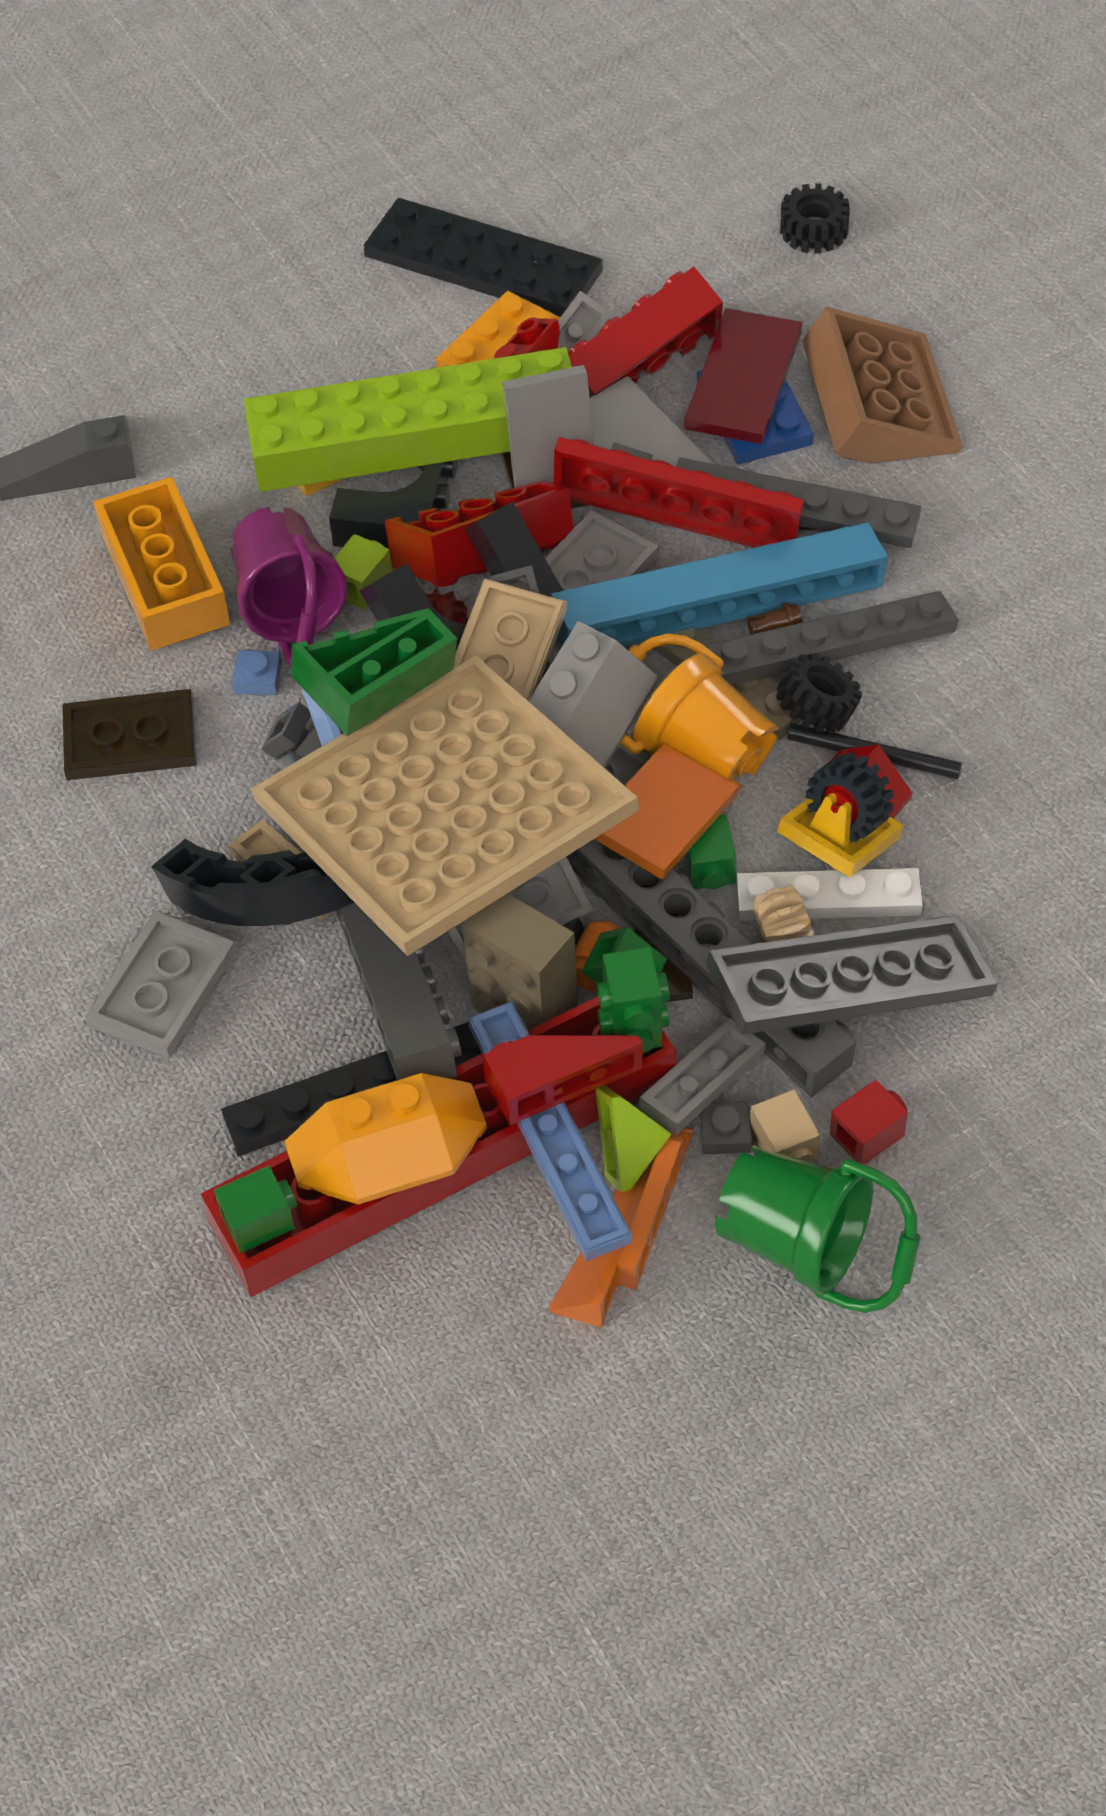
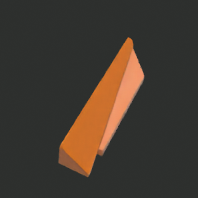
(592, 1283)

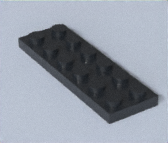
(481, 256)

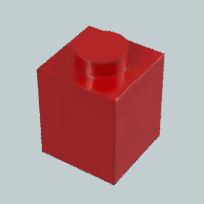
(869, 1122)

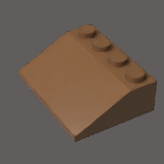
(879, 389)

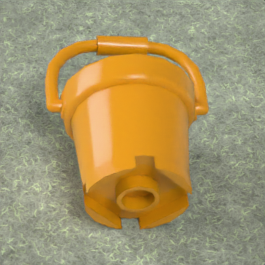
(701, 715)

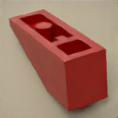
(552, 1069)

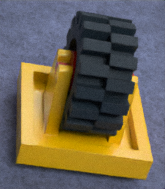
(844, 815)

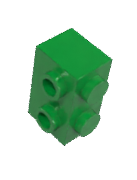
(633, 997)

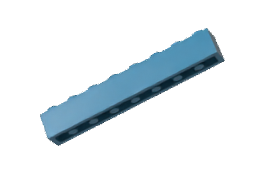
(728, 586)

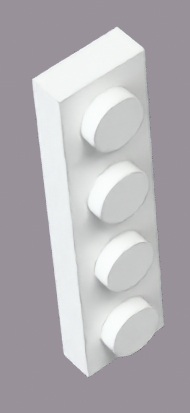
(836, 895)

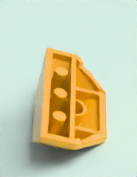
(387, 1138)

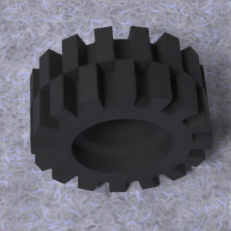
(814, 203)
(818, 693)

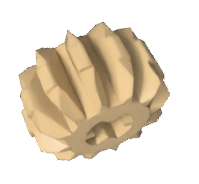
(781, 915)

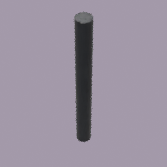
(896, 755)

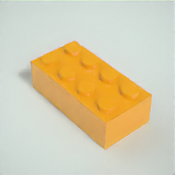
(162, 563)

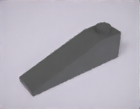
(70, 459)

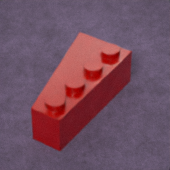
(650, 332)
(441, 549)

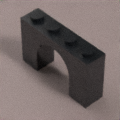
(366, 511)
(501, 543)

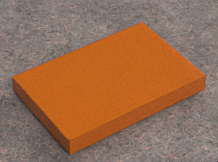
(676, 808)

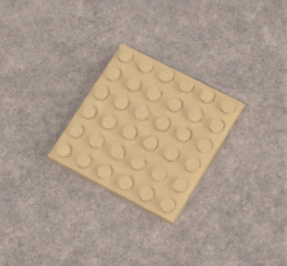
(444, 803)

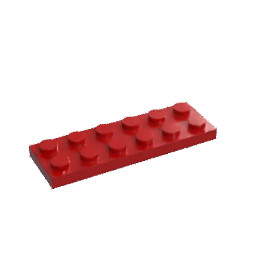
(675, 495)

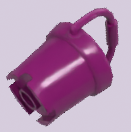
(285, 578)

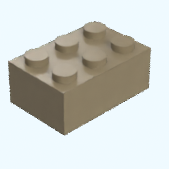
(520, 959)

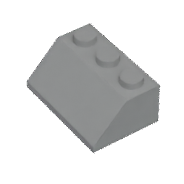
(594, 691)

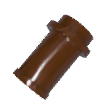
(774, 619)

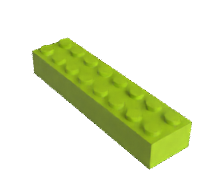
(387, 421)

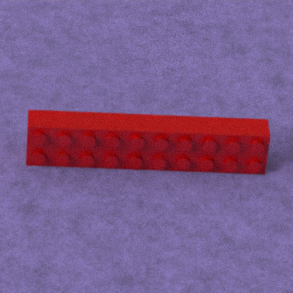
(332, 1225)

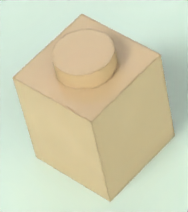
(785, 1127)

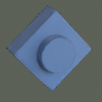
(257, 672)

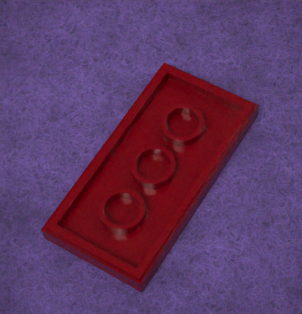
(743, 376)

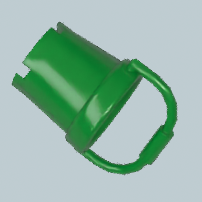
(813, 1220)

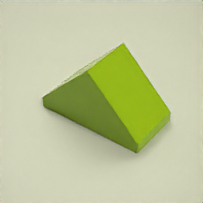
(627, 1139)

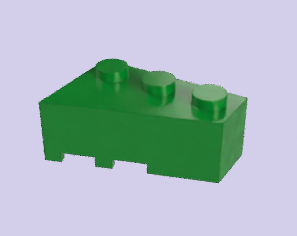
(374, 669)

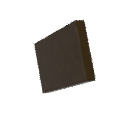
(129, 734)

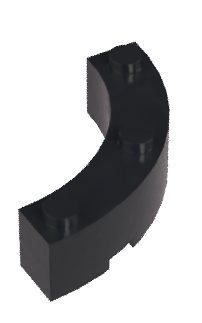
(249, 893)

